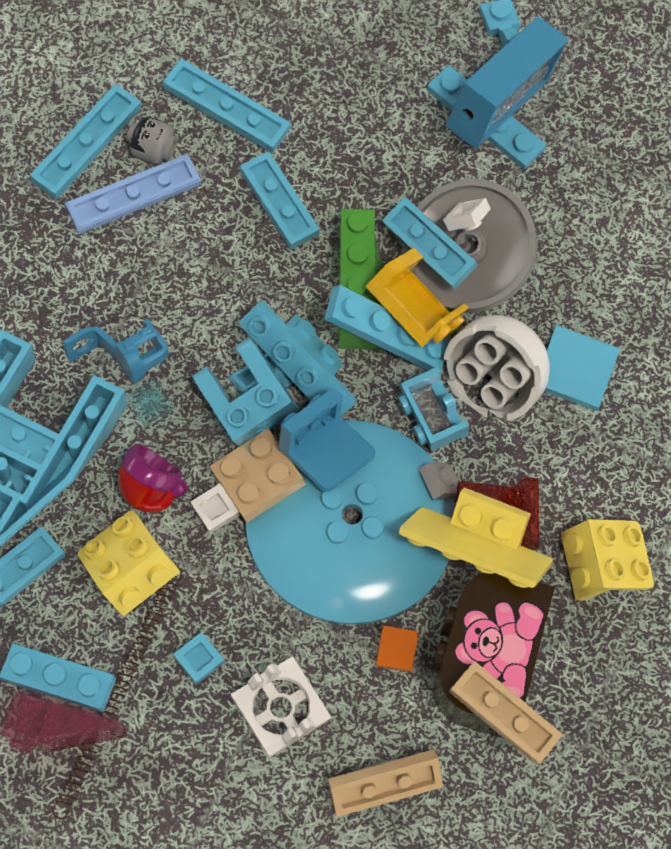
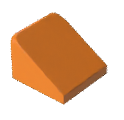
(397, 648)

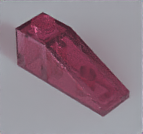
(55, 727)

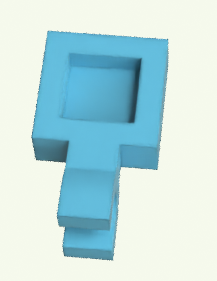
(500, 19)

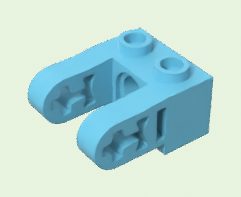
(256, 409)

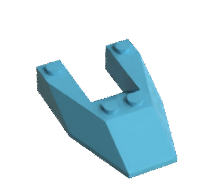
(36, 460)

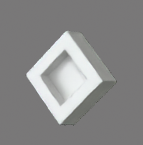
(467, 215)
(214, 508)

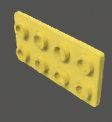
(481, 534)

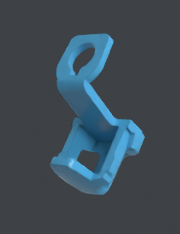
(124, 352)

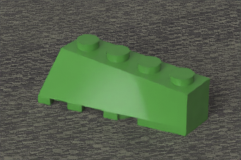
(358, 264)

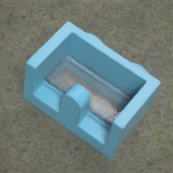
(432, 410)

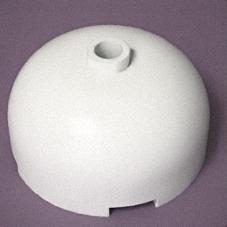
(508, 354)

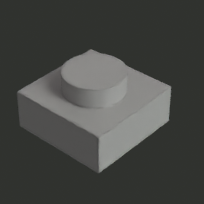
(440, 480)

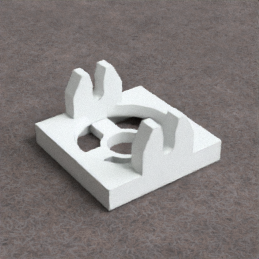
(289, 671)

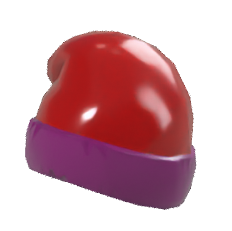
(149, 480)

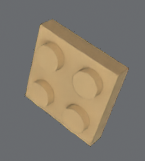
(257, 475)

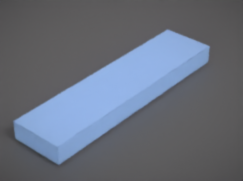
(133, 193)

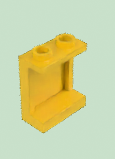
(413, 302)

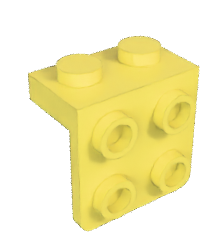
(606, 557)
(127, 563)

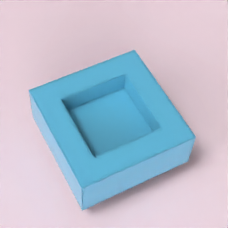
(198, 658)

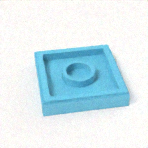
(579, 367)

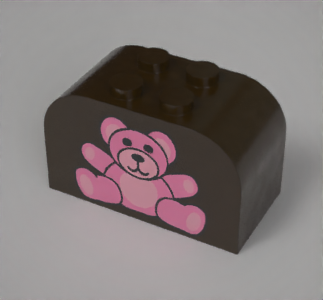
(497, 629)

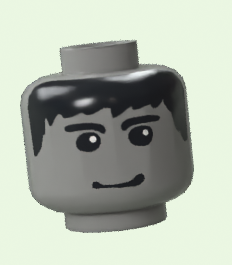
(152, 140)

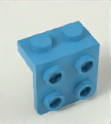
(324, 442)

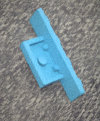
(297, 352)

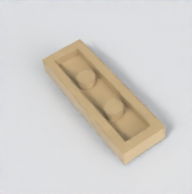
(506, 713)
(385, 783)

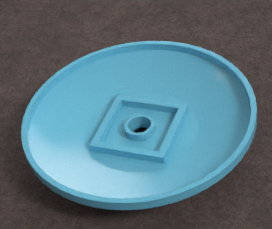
(353, 569)

